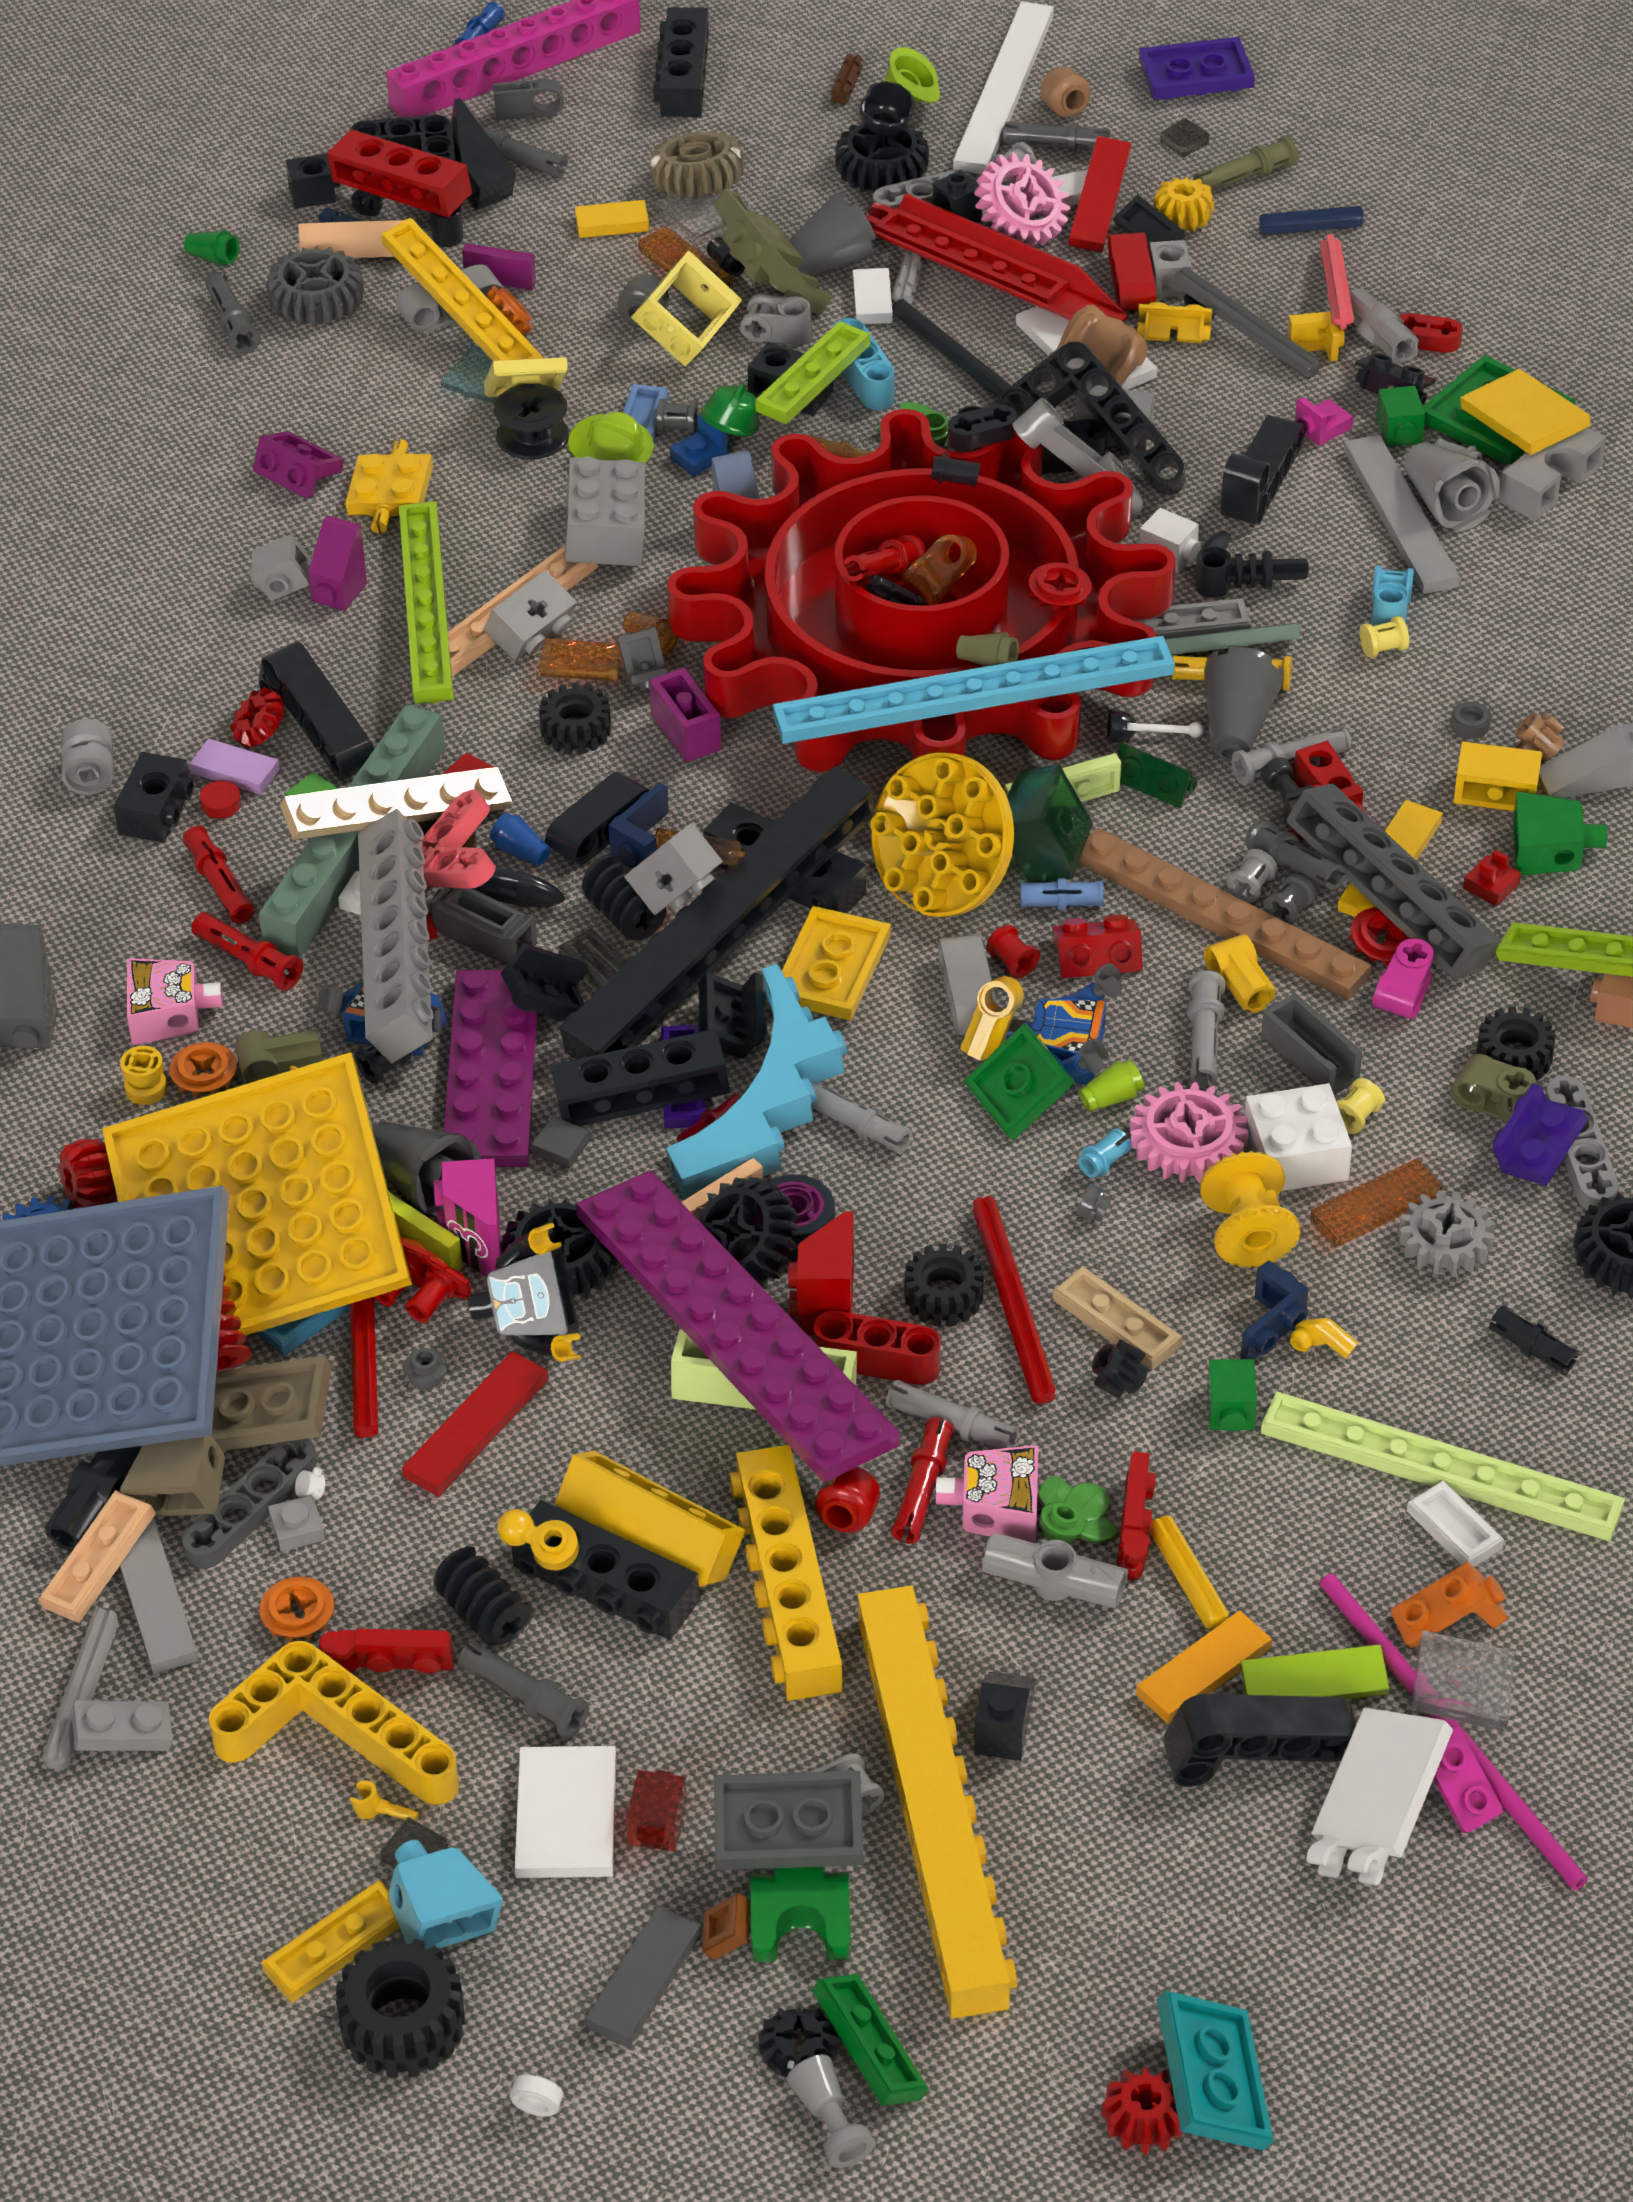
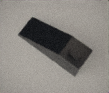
(487, 168)

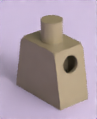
(177, 1476)

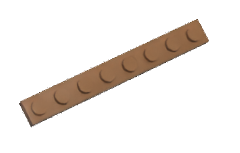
(1224, 914)

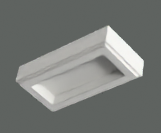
(872, 296)
(1455, 1525)

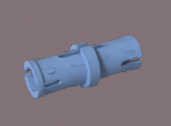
(1061, 894)

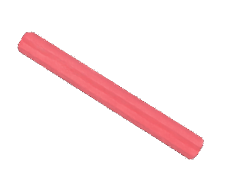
(1336, 282)

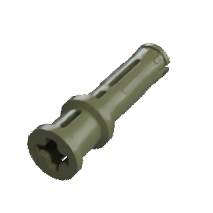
(1259, 161)

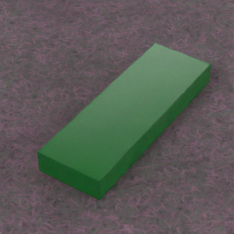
(870, 2039)

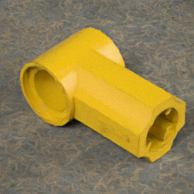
(1239, 966)
(989, 1020)

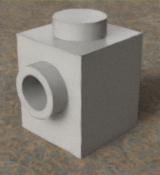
(280, 567)

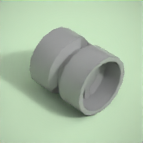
(87, 756)

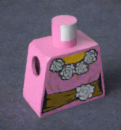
(166, 999)
(996, 1492)

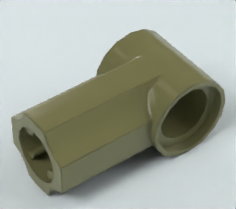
(267, 1056)

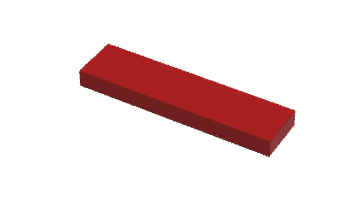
(1100, 194)
(475, 1424)

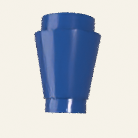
(519, 840)

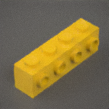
(649, 1516)

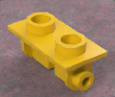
(1191, 321)

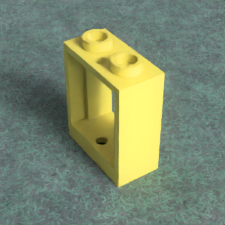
(716, 303)

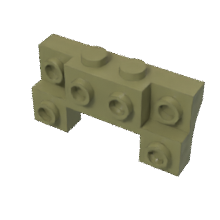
(766, 252)

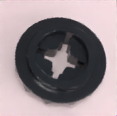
(776, 2035)

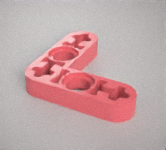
(445, 859)

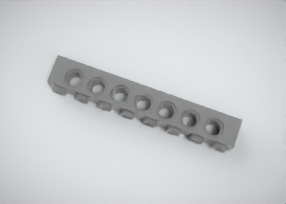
(394, 936)

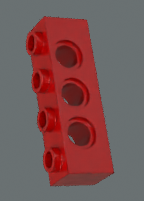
(399, 173)

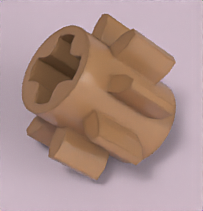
(1540, 734)

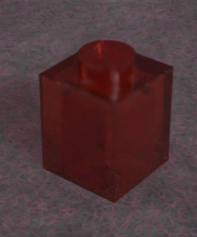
(656, 1810)

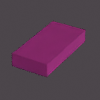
(508, 266)

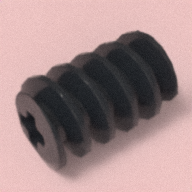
(617, 900)
(481, 1597)

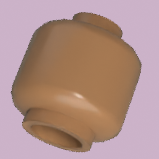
(1065, 92)

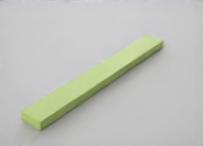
(1434, 1461)

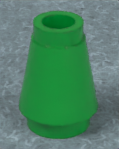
(213, 246)

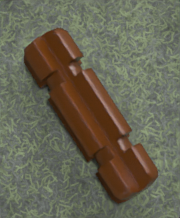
(846, 78)

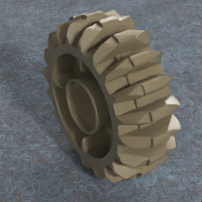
(697, 164)

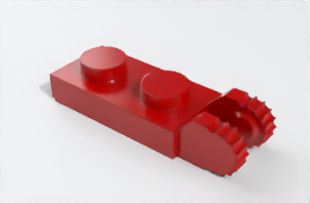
(1136, 1520)
(390, 1649)

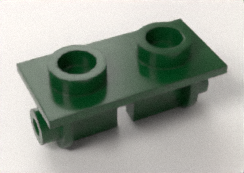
(1155, 776)

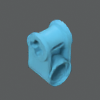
(1391, 594)

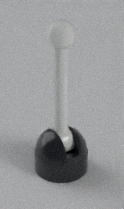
(1122, 727)

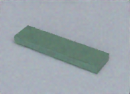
(1233, 638)

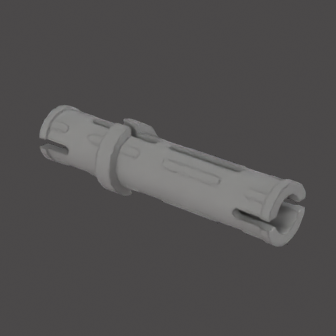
(866, 1121)
(969, 1423)

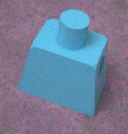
(441, 1896)

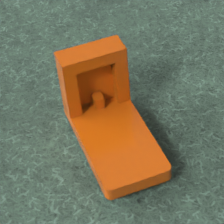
(1449, 1601)

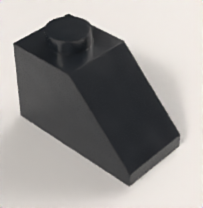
(1003, 1715)

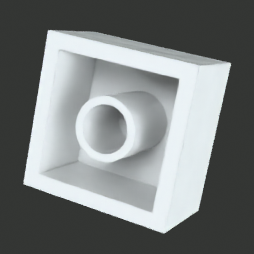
(1302, 1133)

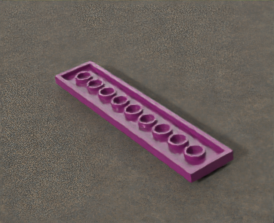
(738, 1326)

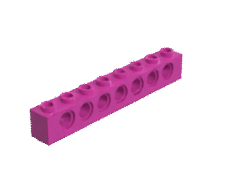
(509, 54)

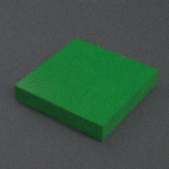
(1019, 1081)

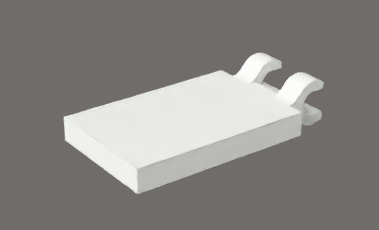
(1377, 1792)

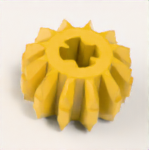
(1185, 202)

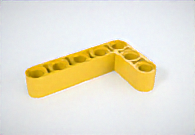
(291, 1691)

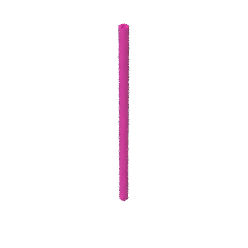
(1505, 1793)

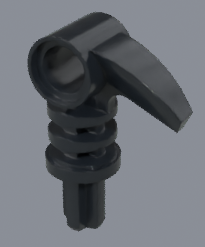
(1217, 569)

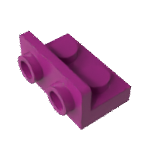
(294, 462)

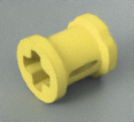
(1384, 636)
(1359, 1103)

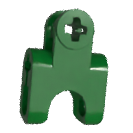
(800, 1900)

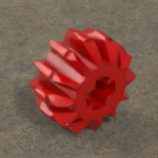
(86, 1174)
(1142, 2110)

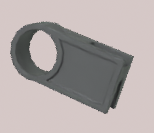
(517, 99)

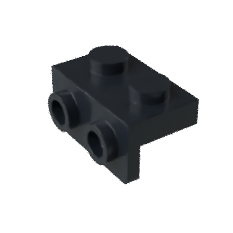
(544, 982)
(733, 1011)

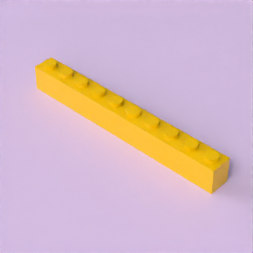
(934, 1803)

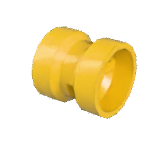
(143, 1075)

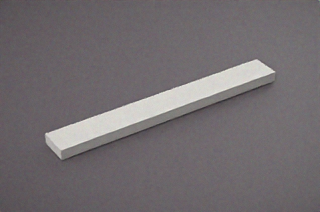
(1003, 87)

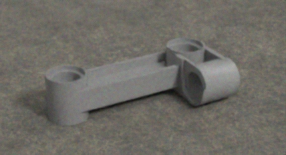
(1045, 426)

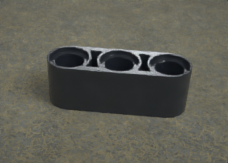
(584, 826)

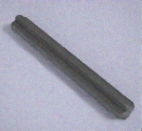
(1247, 322)

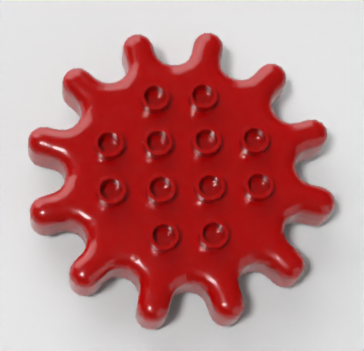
(807, 631)

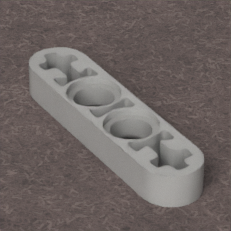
(1586, 1143)

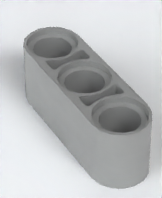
(425, 313)
(963, 974)

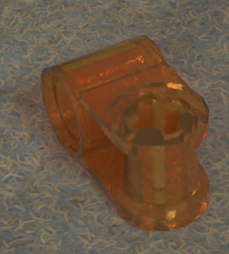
(934, 571)

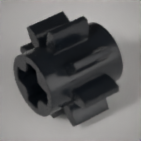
(1119, 1368)

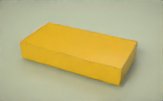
(611, 219)

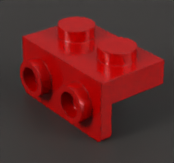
(1088, 946)

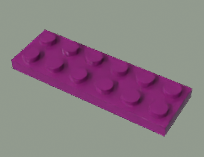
(491, 1068)

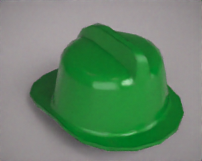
(732, 411)

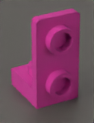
(1465, 1785)

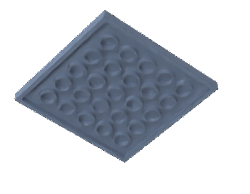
(110, 1325)

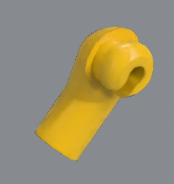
(1321, 1332)

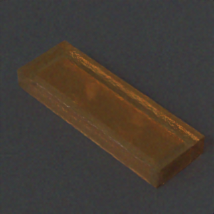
(667, 248)
(1374, 1202)

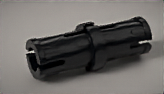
(1533, 1340)

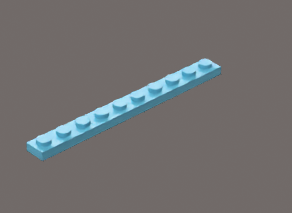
(972, 689)

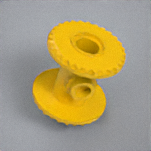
(1248, 1190)

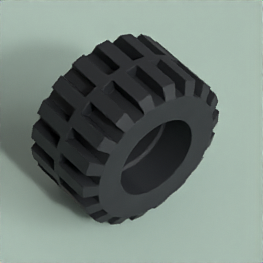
(394, 1974)

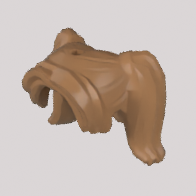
(1109, 339)

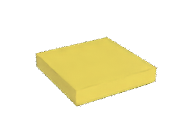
(527, 371)

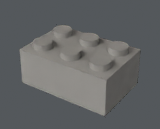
(605, 511)

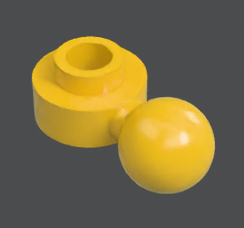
(517, 1528)

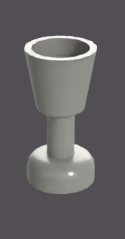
(820, 2092)

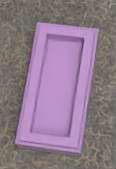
(236, 765)

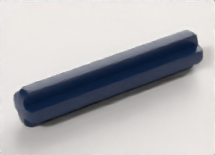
(1311, 220)

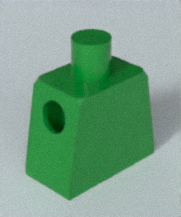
(1552, 834)

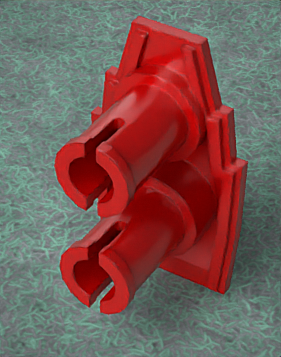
(433, 1278)

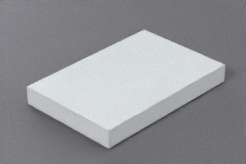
(565, 1812)

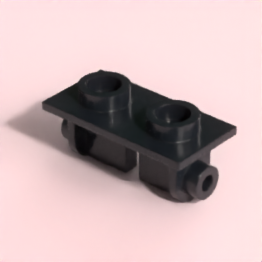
(1381, 373)

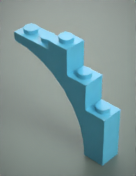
(776, 1100)

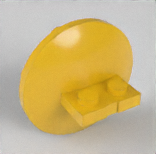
(942, 834)

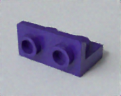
(1537, 1136)

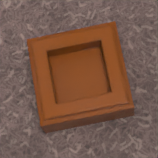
(726, 1926)

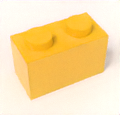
(1493, 775)

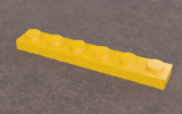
(456, 293)

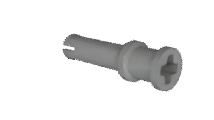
(1249, 764)
(1205, 1014)

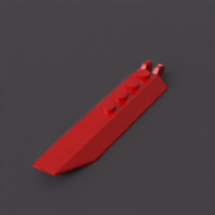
(989, 257)

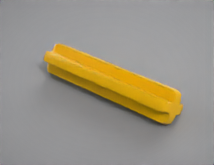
(1188, 1572)

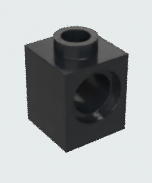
(310, 181)
(957, 195)

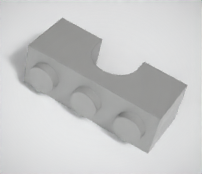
(1534, 480)

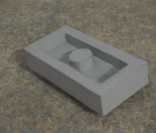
(121, 1725)

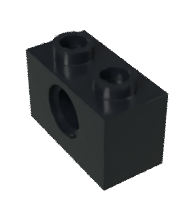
(153, 797)

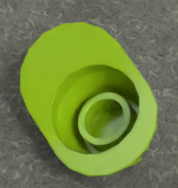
(913, 73)
(611, 437)

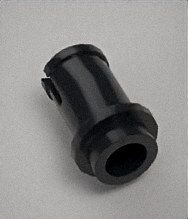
(723, 257)
(955, 470)

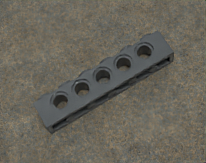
(1393, 880)

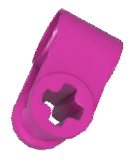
(1405, 979)

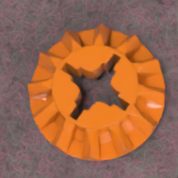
(511, 309)
(202, 1057)
(310, 1596)

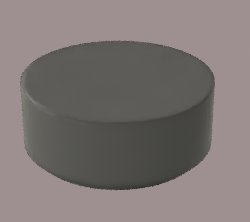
(1470, 720)

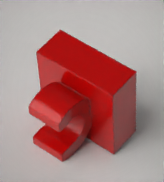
(1492, 878)

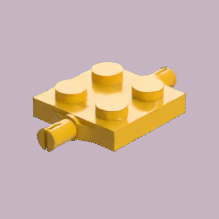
(386, 482)

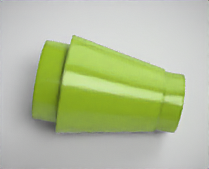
(1112, 1086)

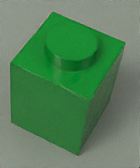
(1400, 416)
(1231, 1394)

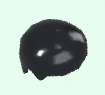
(887, 108)

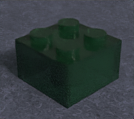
(1048, 824)

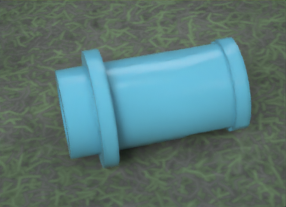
(1097, 1159)

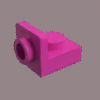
(1322, 420)

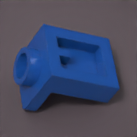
(697, 450)

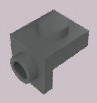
(641, 656)

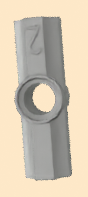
(1383, 326)
(1054, 1570)

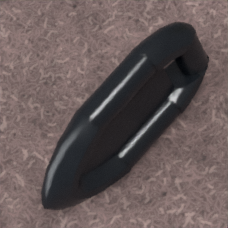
(521, 889)

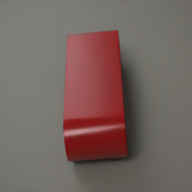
(1131, 270)
(882, 1345)

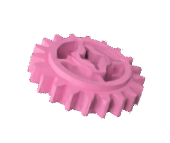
(1030, 196)
(1187, 1130)

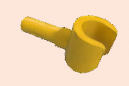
(373, 1804)

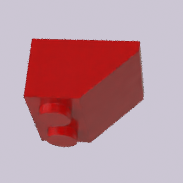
(823, 1272)

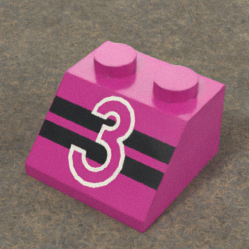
(471, 1210)

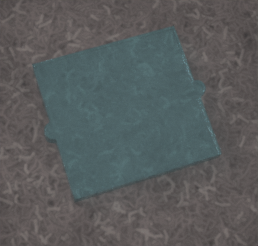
(469, 375)

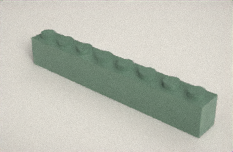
(329, 861)

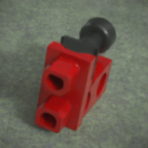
(1279, 776)

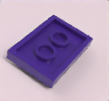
(1196, 68)

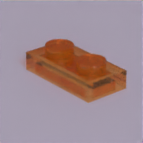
(580, 660)

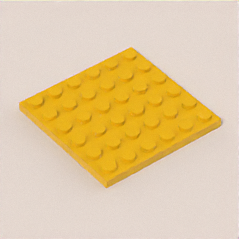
(303, 1185)

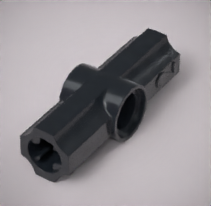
(88, 1493)

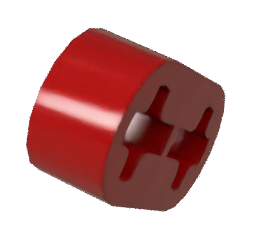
(1434, 332)

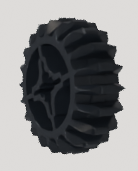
(880, 160)
(753, 1225)
(1606, 1244)
(584, 1254)

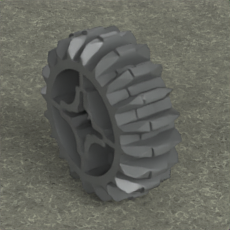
(315, 286)

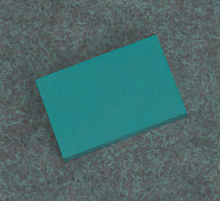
(1214, 2070)

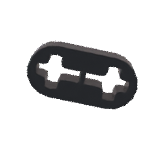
(981, 427)

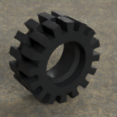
(577, 733)
(1521, 1029)
(943, 1303)

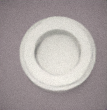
(536, 2095)

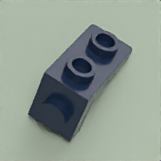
(629, 830)
(1287, 1305)

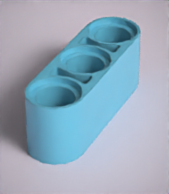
(871, 374)

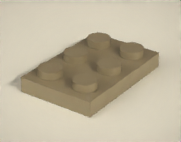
(270, 1403)

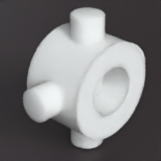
(310, 1484)

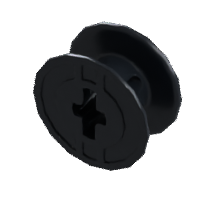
(531, 421)

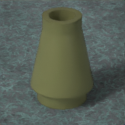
(988, 649)

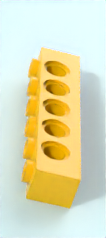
(787, 1573)

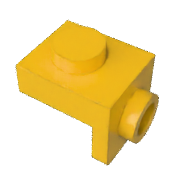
(1316, 333)

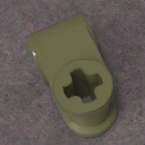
(1490, 1086)

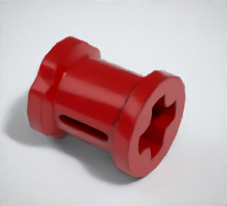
(1018, 956)

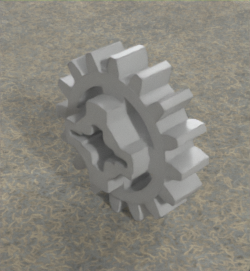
(1446, 1233)

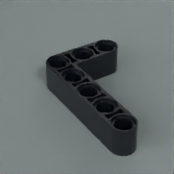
(432, 136)
(1103, 408)

